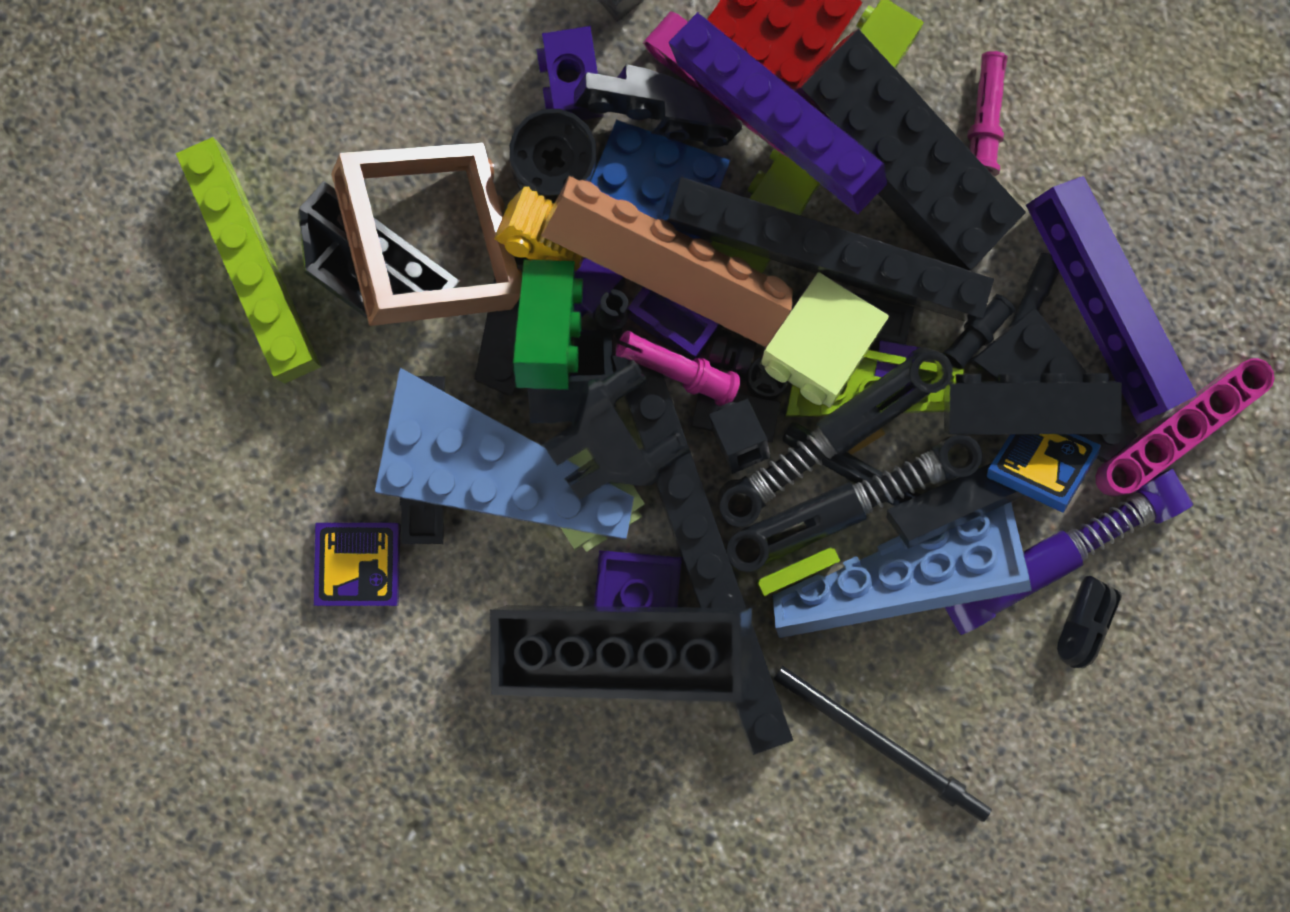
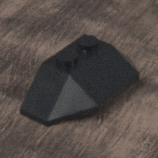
(330, 261)

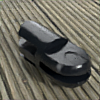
(1088, 622)

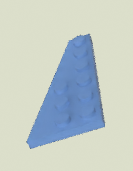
(467, 461)
(951, 569)

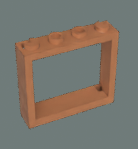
(374, 284)

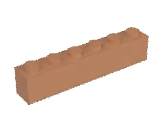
(668, 261)

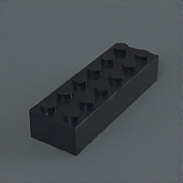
(928, 170)
(622, 652)

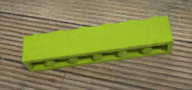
(248, 260)

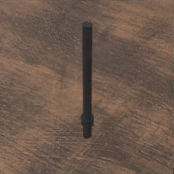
(949, 788)

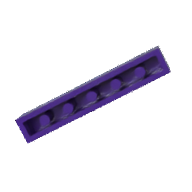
(779, 113)
(1110, 299)

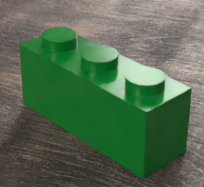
(547, 324)

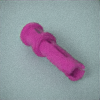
(986, 132)
(693, 374)

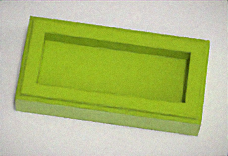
(797, 571)

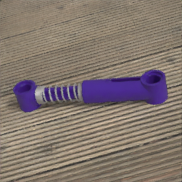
(1065, 551)

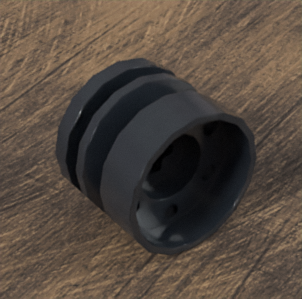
(545, 136)

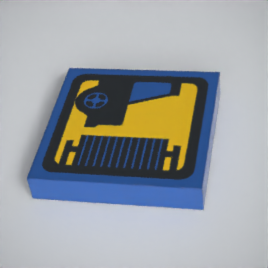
(1044, 466)

